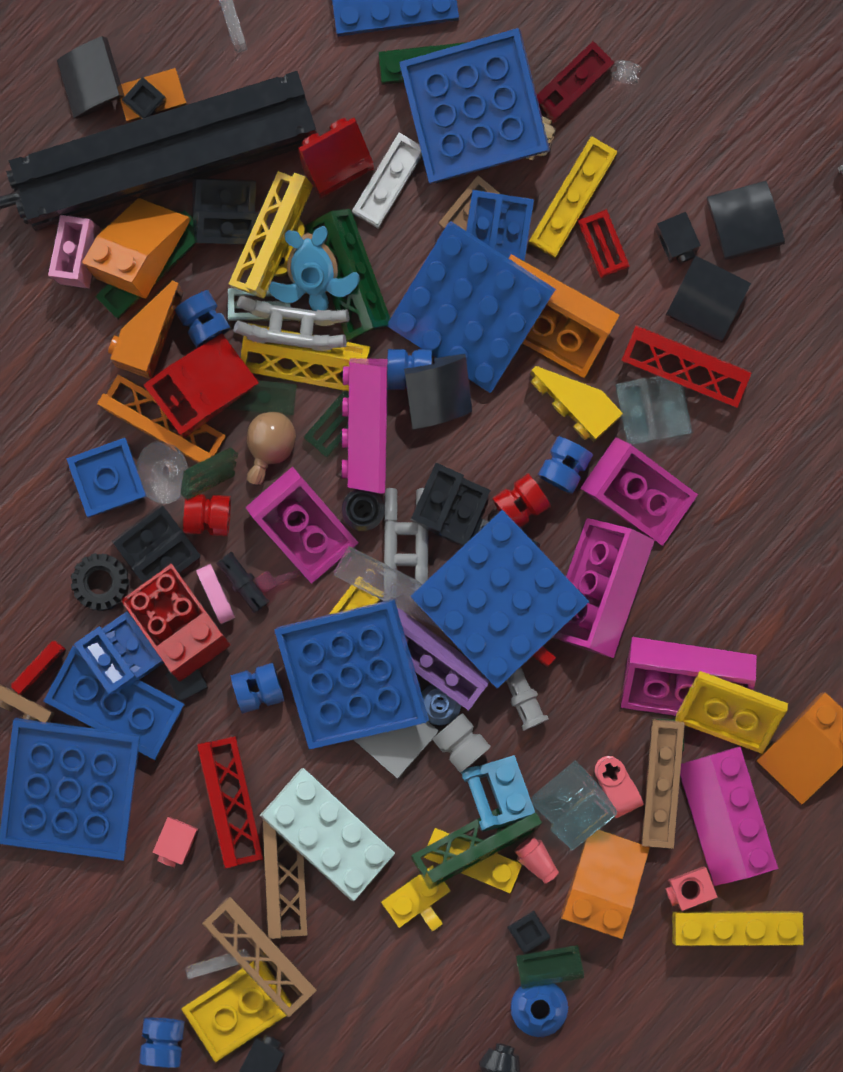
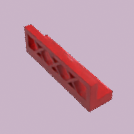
(690, 354)
(218, 805)

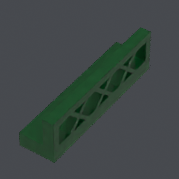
(352, 257)
(475, 854)

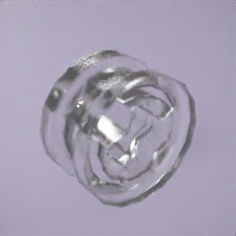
(626, 72)

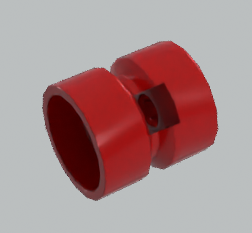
(529, 494)
(207, 514)

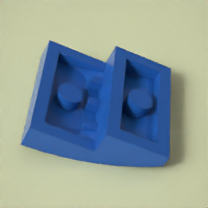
(501, 221)
(119, 653)

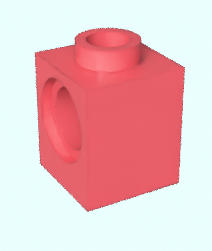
(175, 842)
(705, 889)

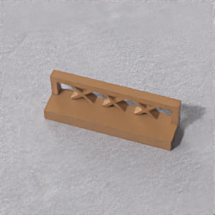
(273, 882)
(267, 949)

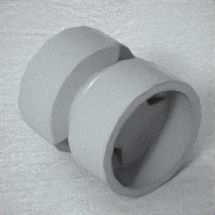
(461, 743)

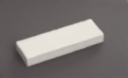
(388, 180)

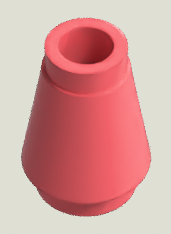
(536, 859)

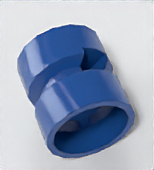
(197, 309)
(399, 360)
(559, 474)
(268, 684)
(161, 1042)

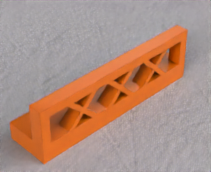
(151, 427)

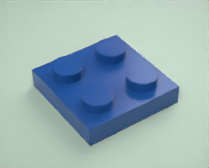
(106, 477)

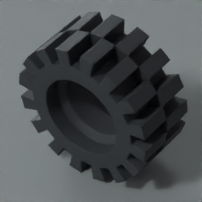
(86, 568)

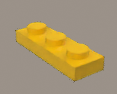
(494, 870)

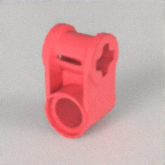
(620, 788)

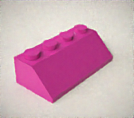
(366, 424)
(607, 573)
(663, 673)
(727, 816)

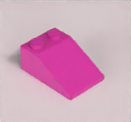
(639, 490)
(301, 524)

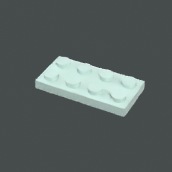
(327, 834)

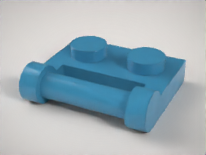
(507, 789)

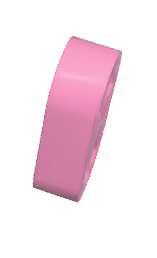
(215, 593)

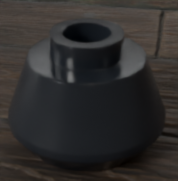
(371, 504)
(500, 1059)

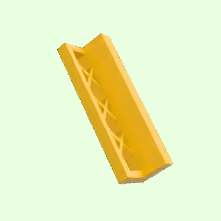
(275, 244)
(331, 360)

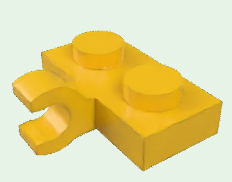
(415, 899)

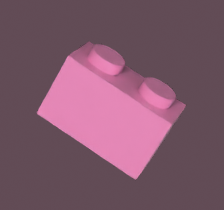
(71, 245)

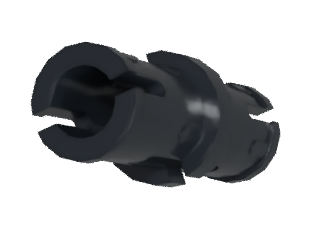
(243, 582)

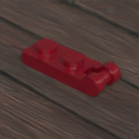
(574, 80)

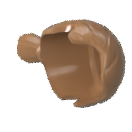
(270, 442)

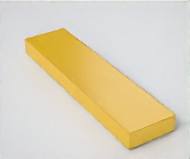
(573, 197)

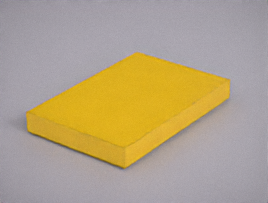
(731, 712)
(234, 1011)

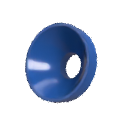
(521, 1012)

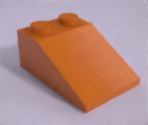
(136, 247)
(145, 334)
(808, 749)
(605, 883)

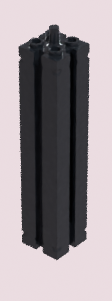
(160, 152)

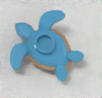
(312, 271)

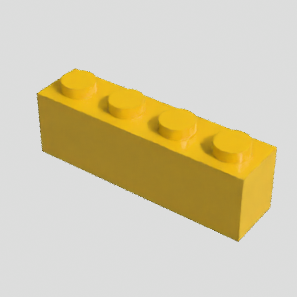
(737, 928)

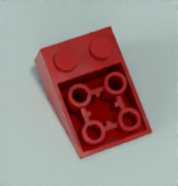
(335, 157)
(201, 385)
(175, 623)

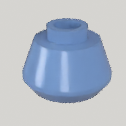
(449, 710)

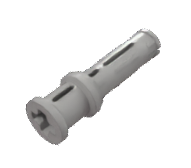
(525, 700)

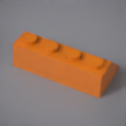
(570, 326)

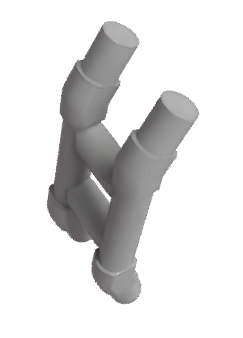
(307, 319)
(395, 528)

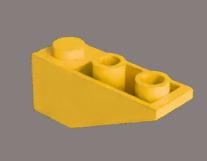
(584, 404)

